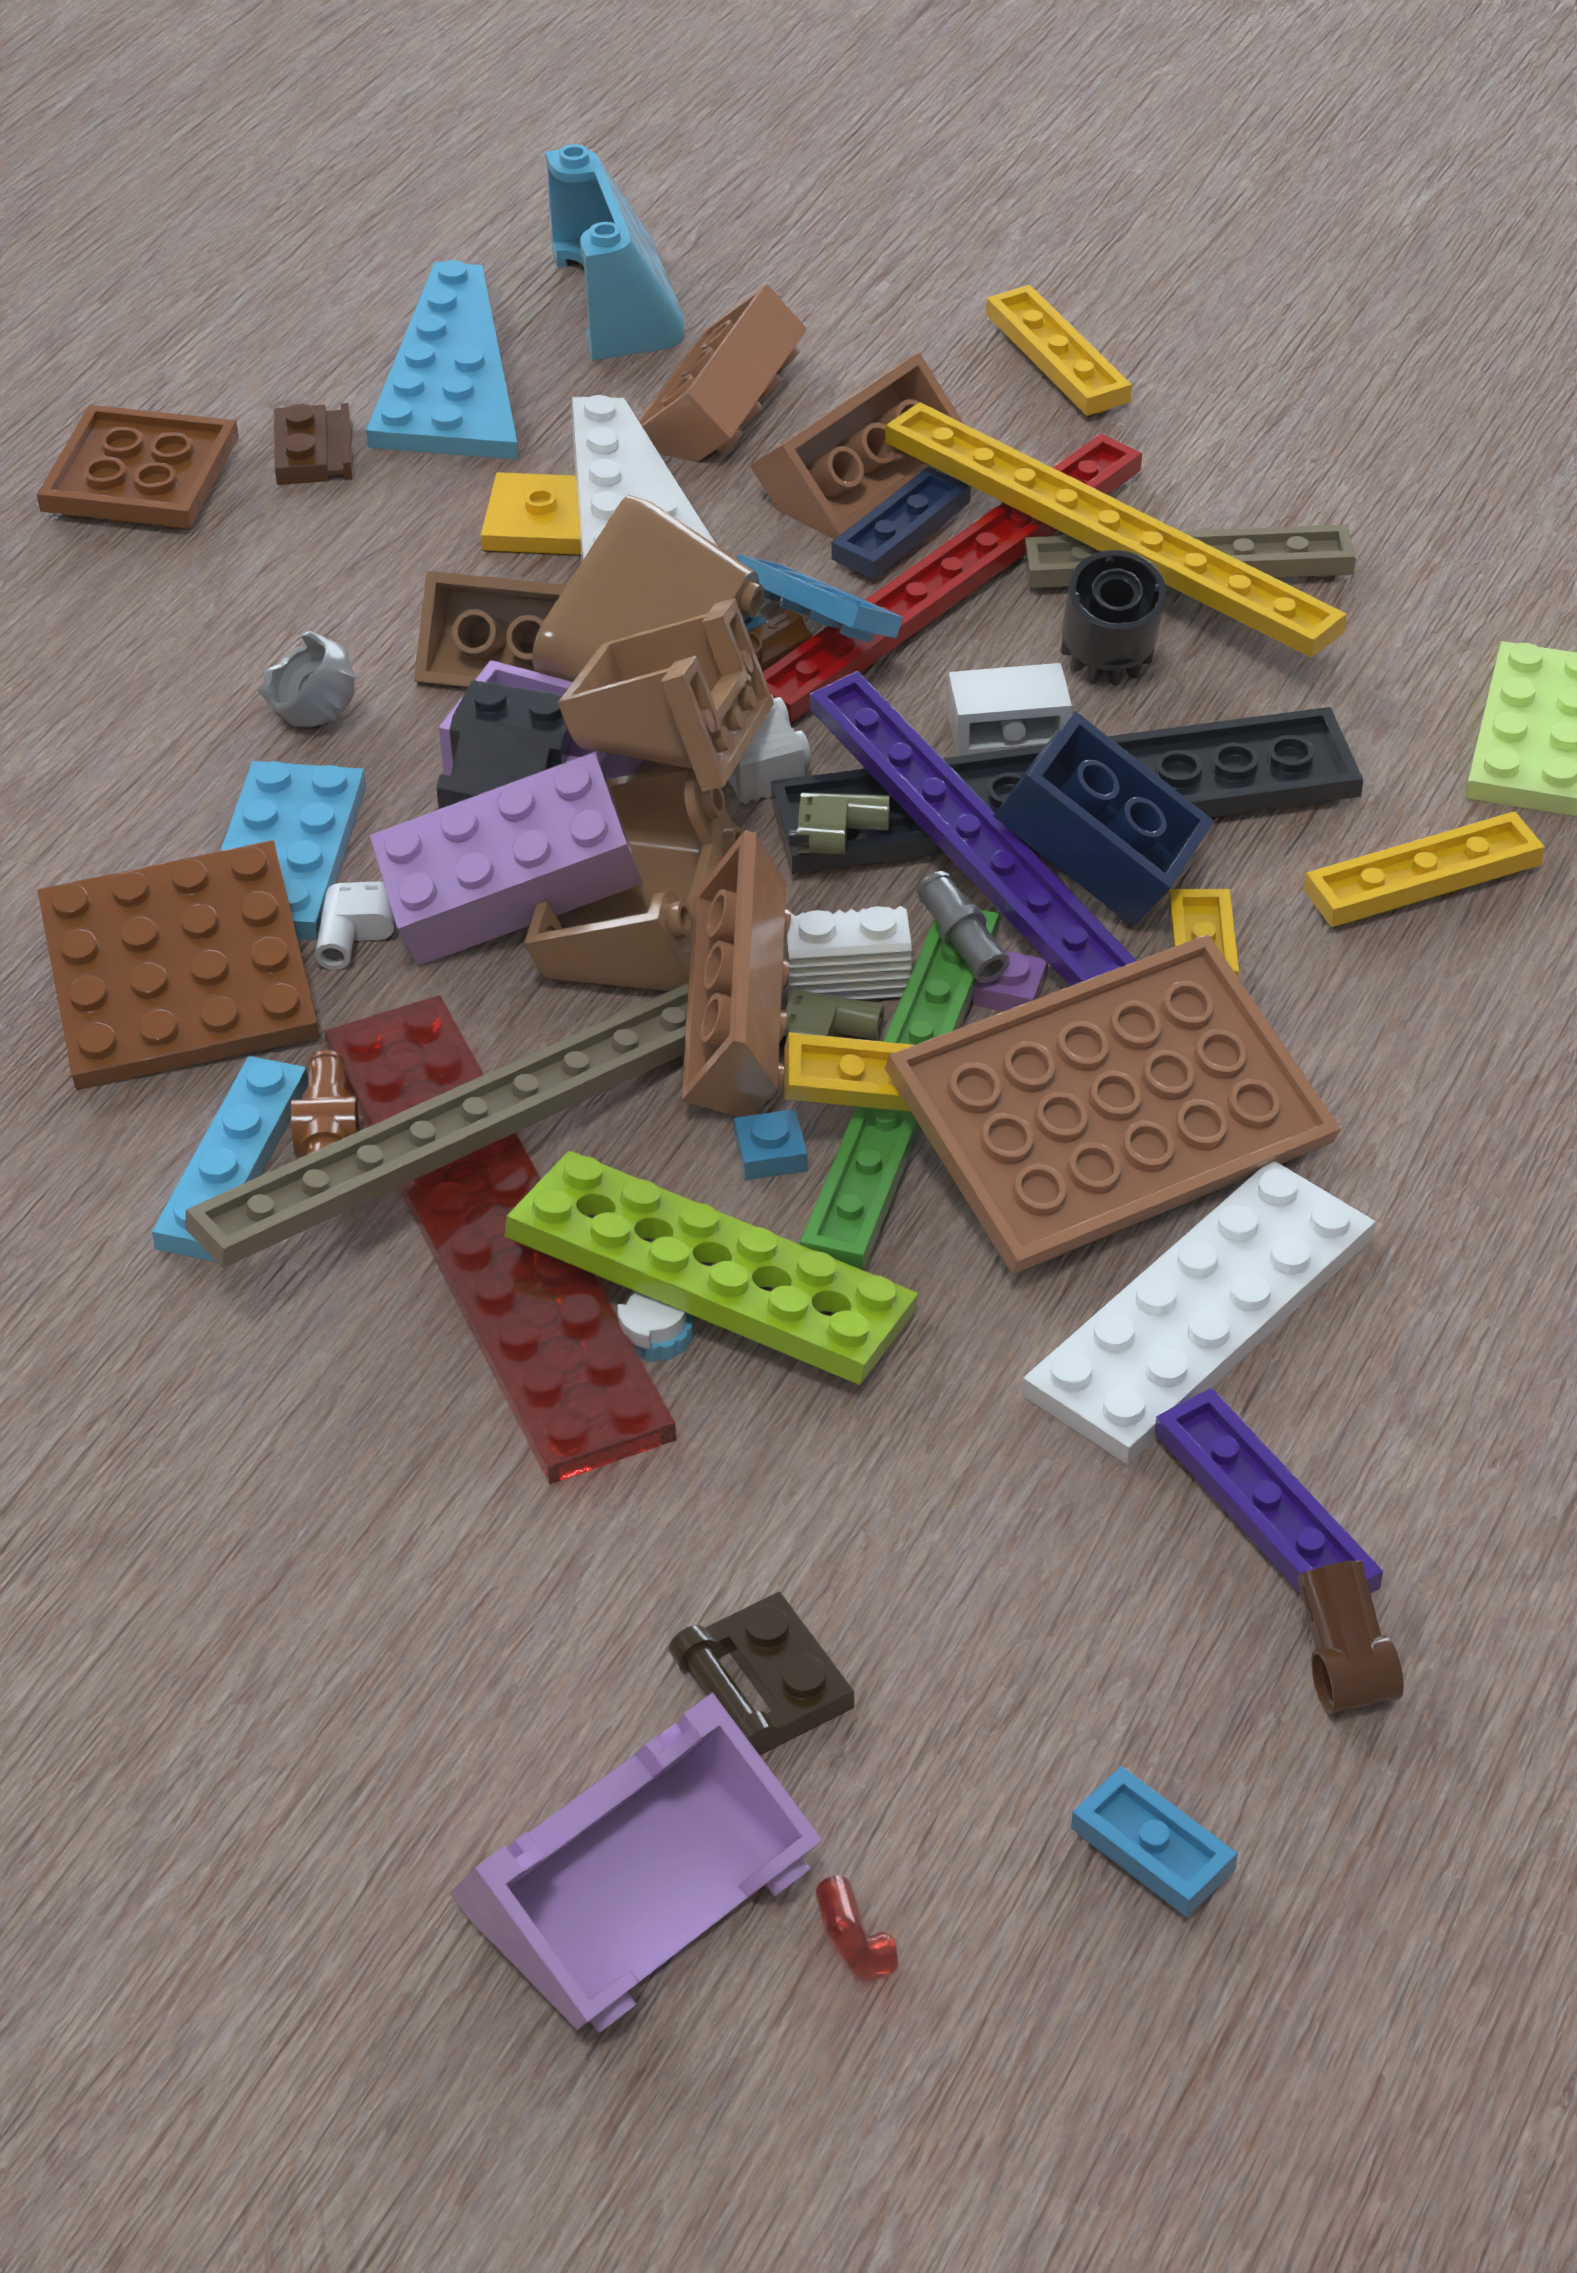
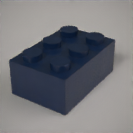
(1104, 819)

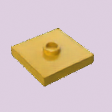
(532, 515)

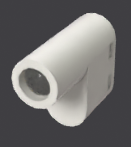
(352, 914)

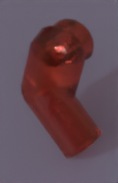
(845, 1928)

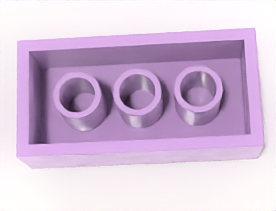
(495, 856)

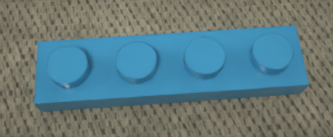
(823, 602)

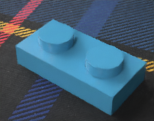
(1154, 1841)

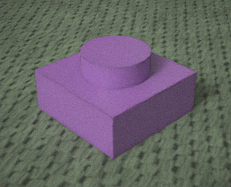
(1016, 986)

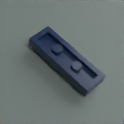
(900, 522)

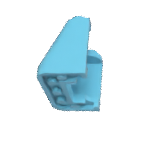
(626, 283)

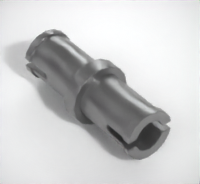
(962, 927)

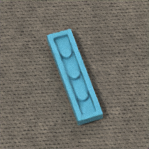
(233, 1146)

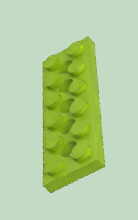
(728, 1294)

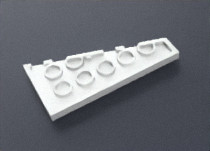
(618, 461)

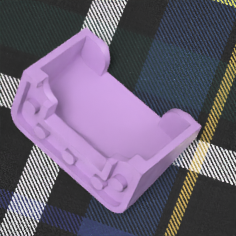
(639, 1866)

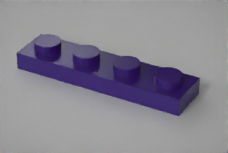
(1257, 1489)

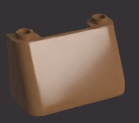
(636, 579)

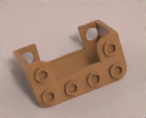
(644, 931)

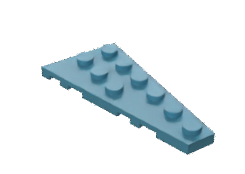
(447, 375)

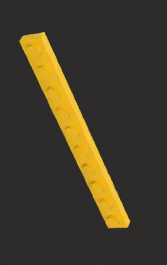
(1112, 525)

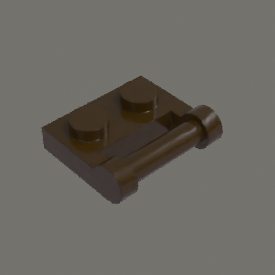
(778, 1660)

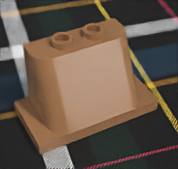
(674, 696)

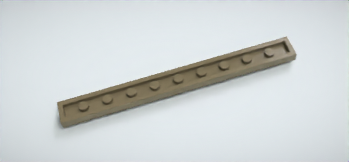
(439, 1130)

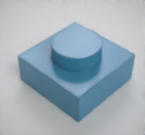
(770, 1144)

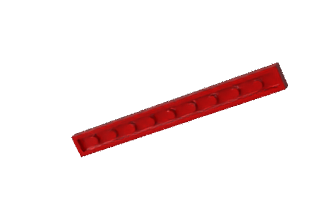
(941, 580)

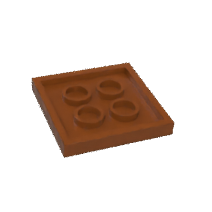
(138, 466)

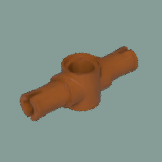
(326, 1108)

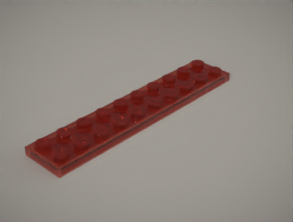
(532, 1315)

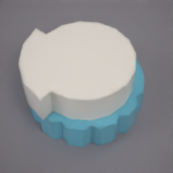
(655, 1327)

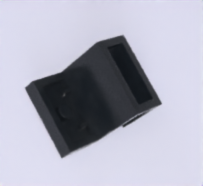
(501, 738)

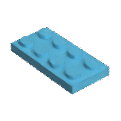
(311, 821)

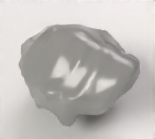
(310, 683)

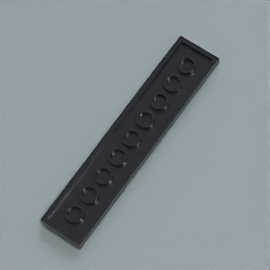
(1214, 765)

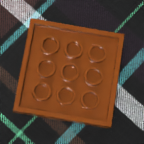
(176, 964)

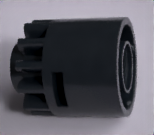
(1113, 614)

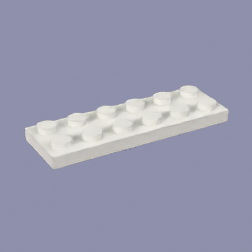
(1198, 1309)

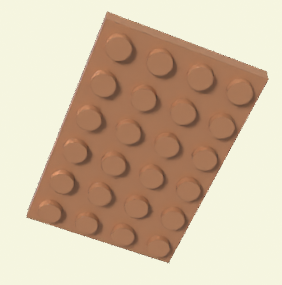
(1110, 1102)

